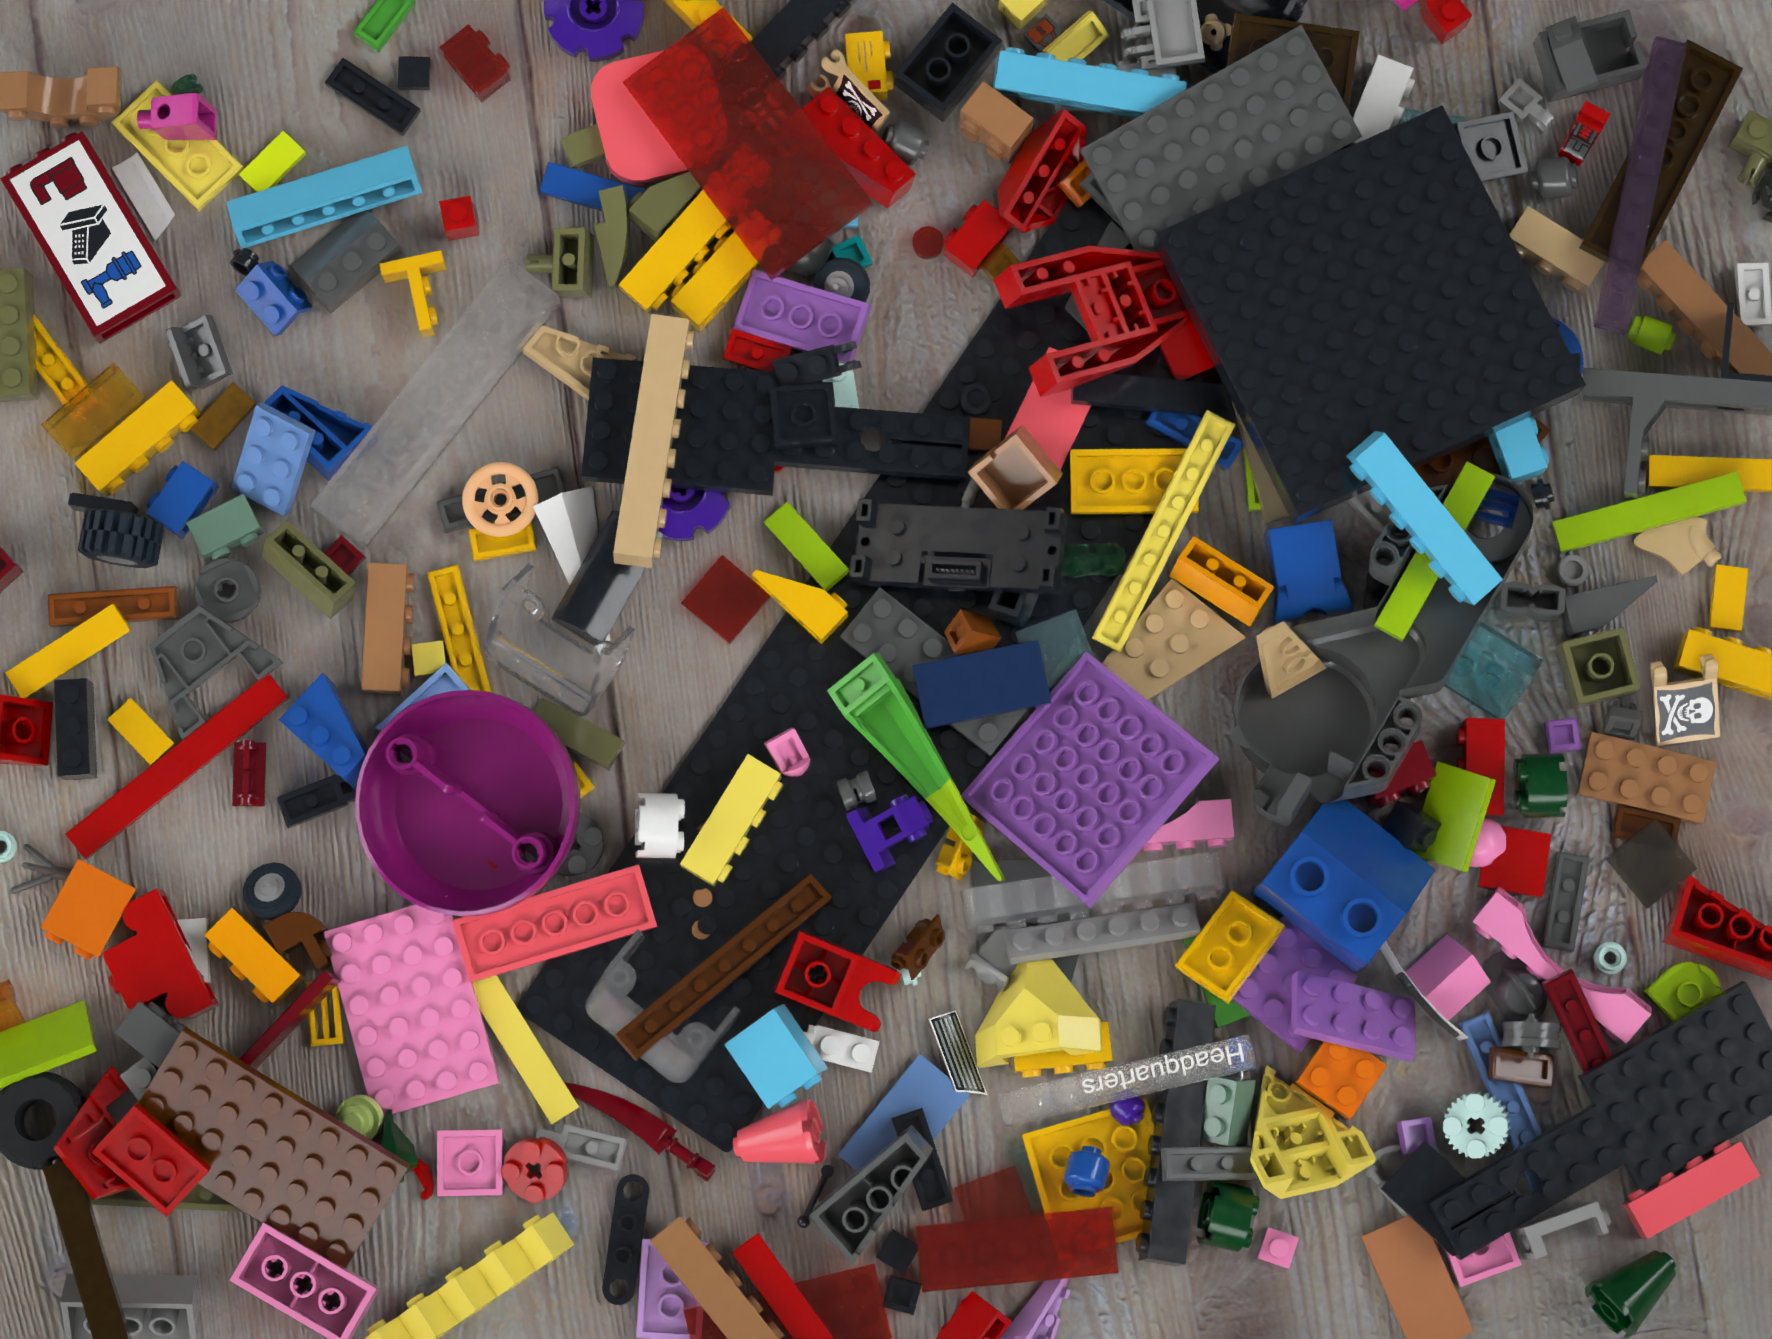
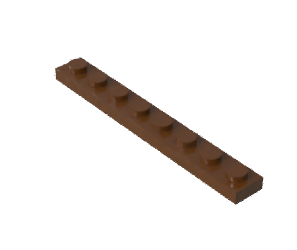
(722, 967)

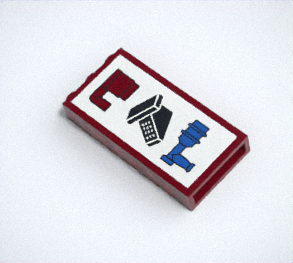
(90, 236)

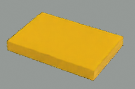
(1230, 946)

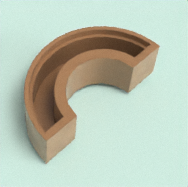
(62, 100)

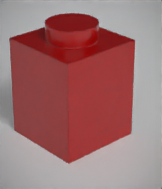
(459, 218)

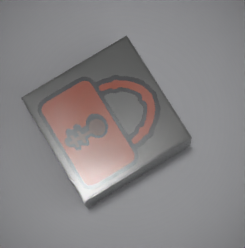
(1042, 33)

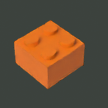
(1340, 1077)

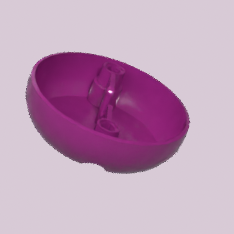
(477, 788)

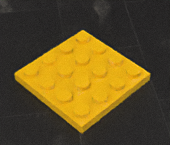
(1123, 1147)

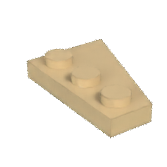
(568, 357)
(1285, 659)

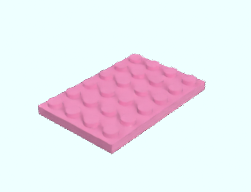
(411, 1008)

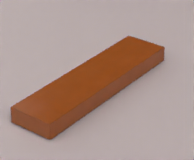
(133, 604)

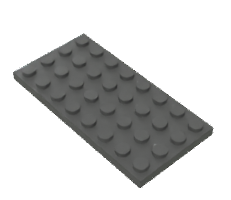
(1221, 138)

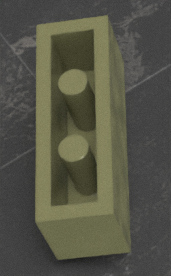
(308, 569)

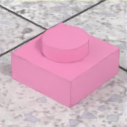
(1277, 1248)

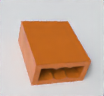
(87, 910)

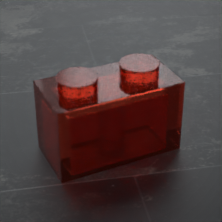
(475, 62)

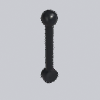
(826, 1171)

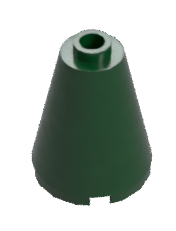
(1631, 1291)

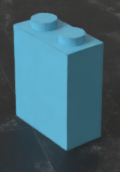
(777, 1057)

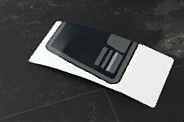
(1415, 993)

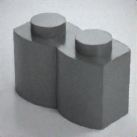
(1539, 603)

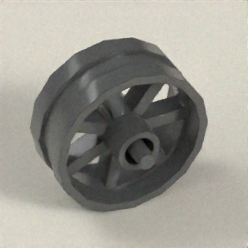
(1531, 1035)

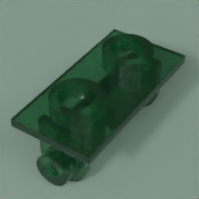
(1107, 560)

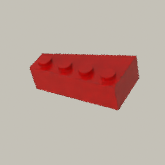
(860, 149)
(1718, 930)

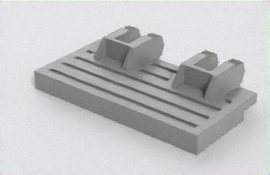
(1173, 33)

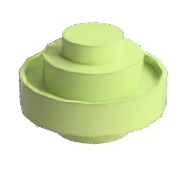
(362, 1115)

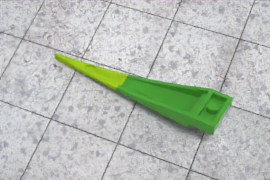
(886, 717)

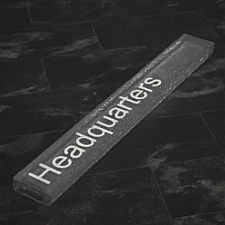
(1127, 1080)

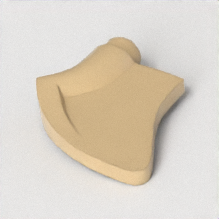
(1680, 544)

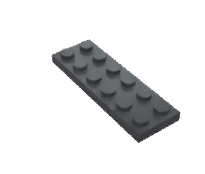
(905, 641)

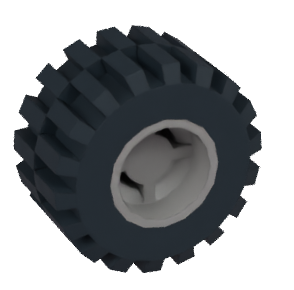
(121, 538)

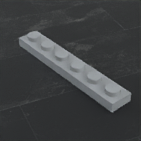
(1101, 933)

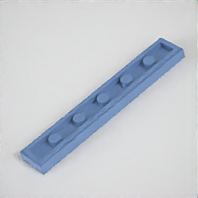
(1524, 1126)

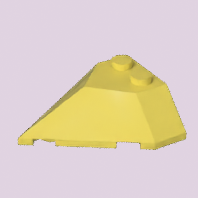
(1037, 1015)
(1300, 1142)

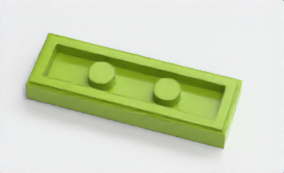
(806, 546)

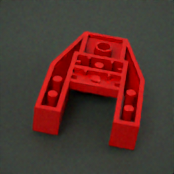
(1122, 301)

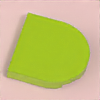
(1683, 989)

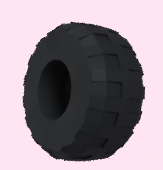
(14, 1103)

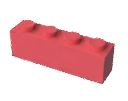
(1690, 1189)

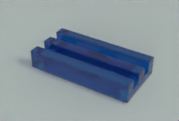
(1495, 519)

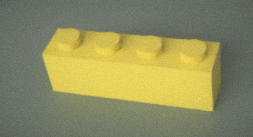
(731, 820)

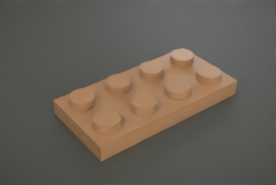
(1646, 778)

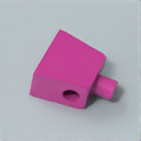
(180, 117)

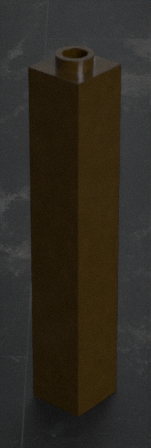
(86, 1253)

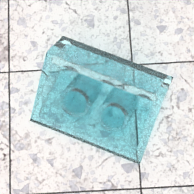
(1493, 672)

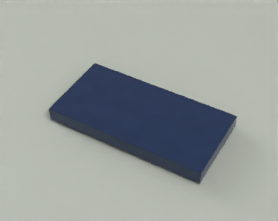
(981, 684)

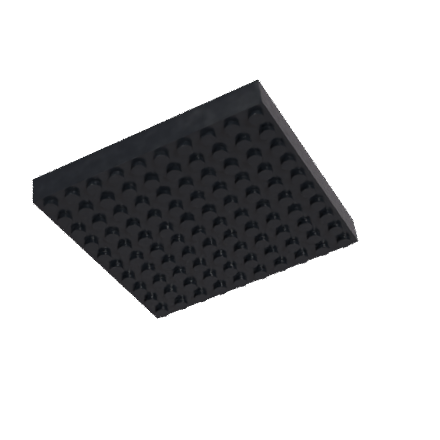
(1367, 306)

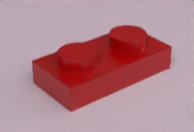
(753, 351)

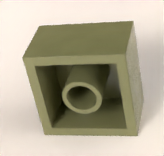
(1598, 668)

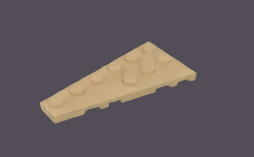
(1171, 642)

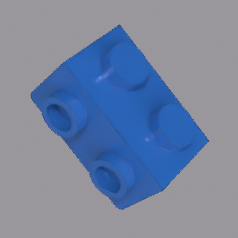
(273, 296)

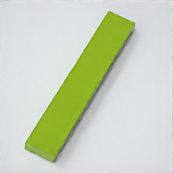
(1649, 512)
(1418, 577)

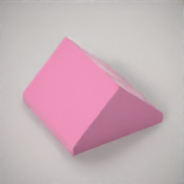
(1448, 977)

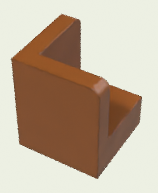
(971, 633)

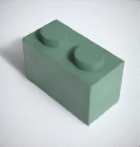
(225, 528)
(1227, 1110)

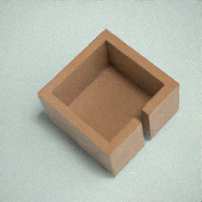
(995, 122)
(1015, 471)

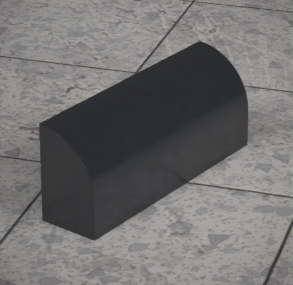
(598, 589)

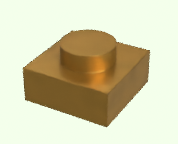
(998, 261)

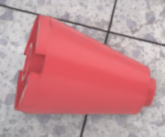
(784, 1137)

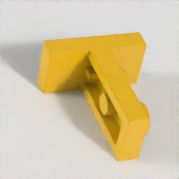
(420, 286)

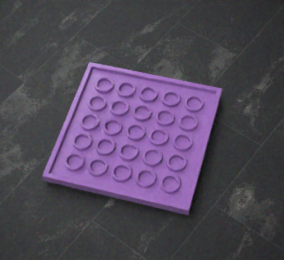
(1089, 779)

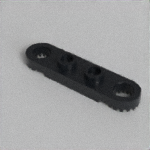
(625, 1239)

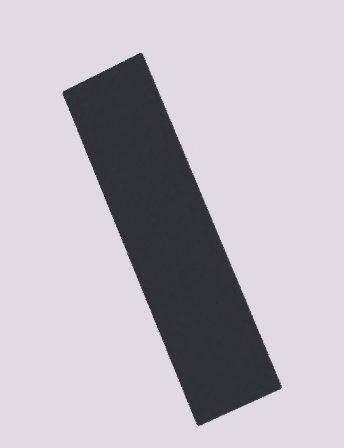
(788, 688)

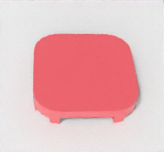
(629, 139)

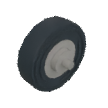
(844, 278)
(271, 890)

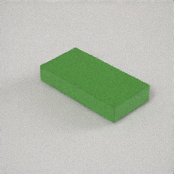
(382, 22)

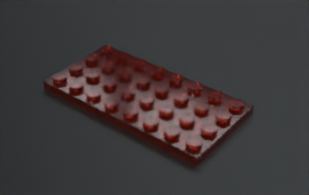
(747, 143)

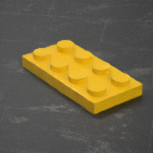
(1121, 479)

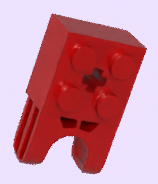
(841, 985)

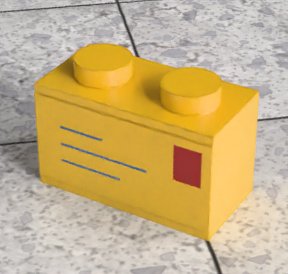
(866, 60)

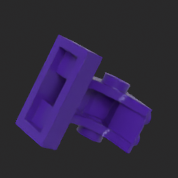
(911, 817)

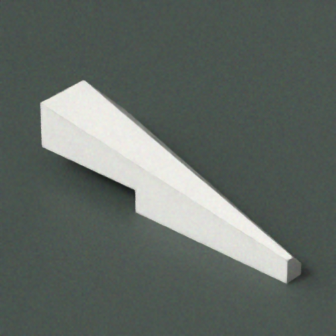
(570, 527)

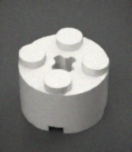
(658, 825)

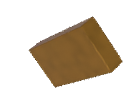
(223, 416)

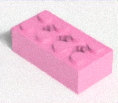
(300, 1263)

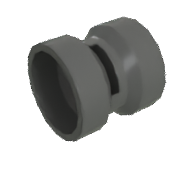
(863, 787)

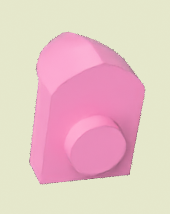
(788, 753)

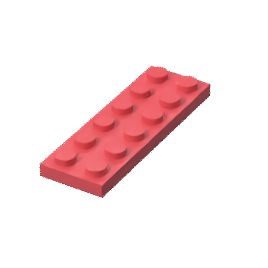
(555, 924)

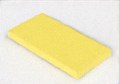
(192, 166)

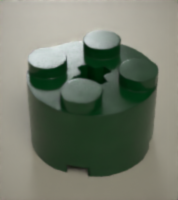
(1540, 785)
(1227, 1216)

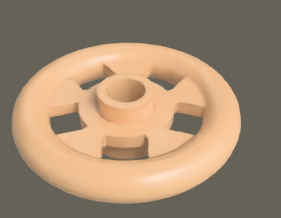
(482, 479)

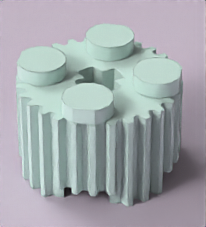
(1476, 1143)

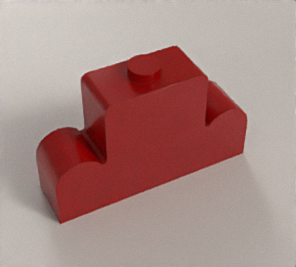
(157, 961)

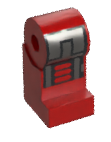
(1583, 133)

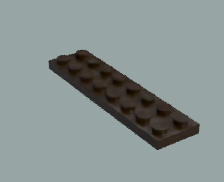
(1700, 97)

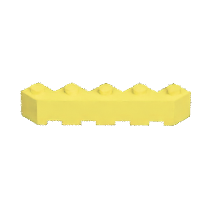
(480, 1284)

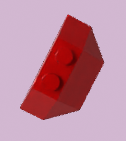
(1030, 188)

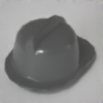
(1514, 988)

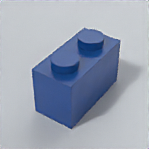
(181, 498)

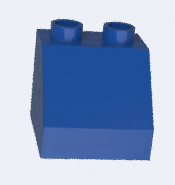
(1344, 883)

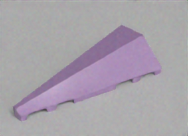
(1039, 1315)

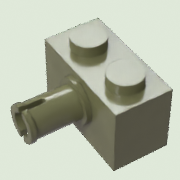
(1754, 141)
(569, 263)

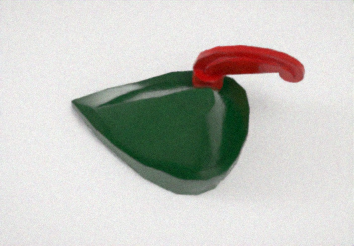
(397, 1143)

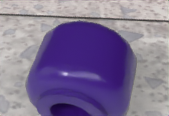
(1128, 1110)

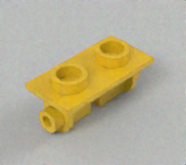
(957, 859)

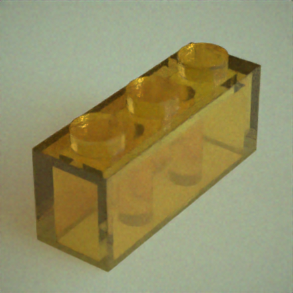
(93, 411)

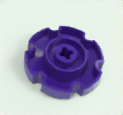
(594, 33)
(691, 512)

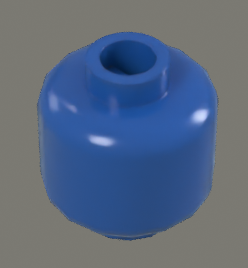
(1086, 1171)

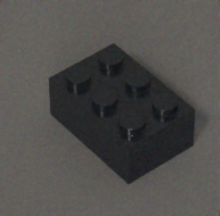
(947, 62)

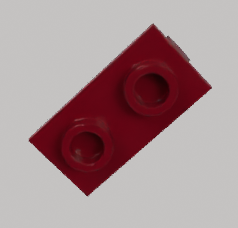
(249, 773)

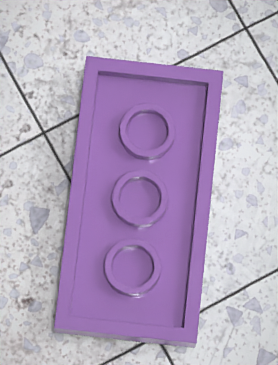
(801, 315)
(1353, 1016)

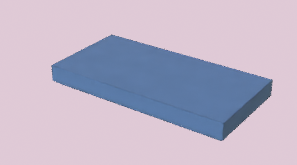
(917, 1088)

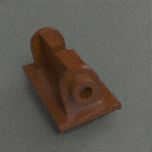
(924, 940)

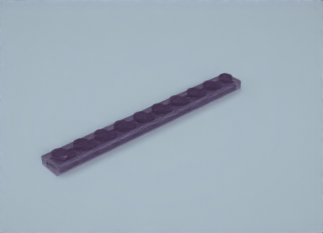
(1640, 186)

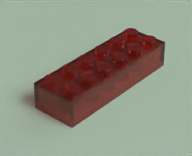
(1018, 1248)

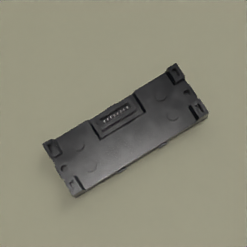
(959, 548)

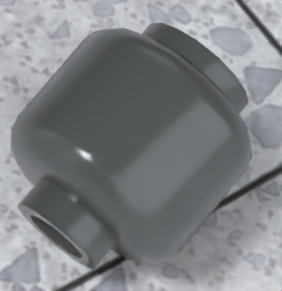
(906, 141)
(1555, 177)

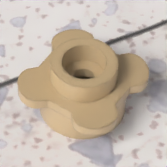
(1222, 29)

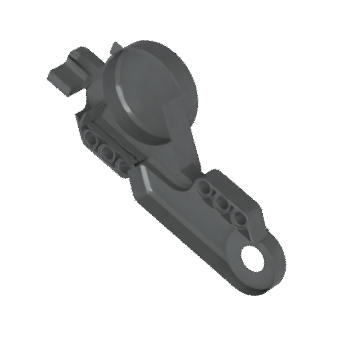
(1335, 724)

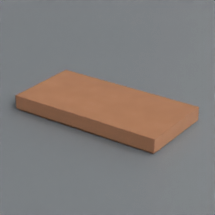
(1416, 1281)

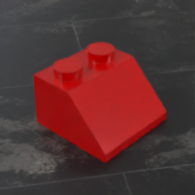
(25, 731)

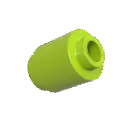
(1651, 334)

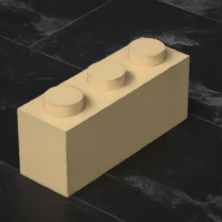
(1554, 251)

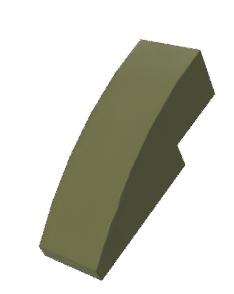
(614, 233)
(581, 735)

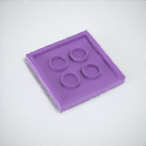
(1269, 987)

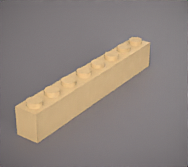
(652, 441)

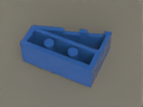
(335, 432)
(328, 729)

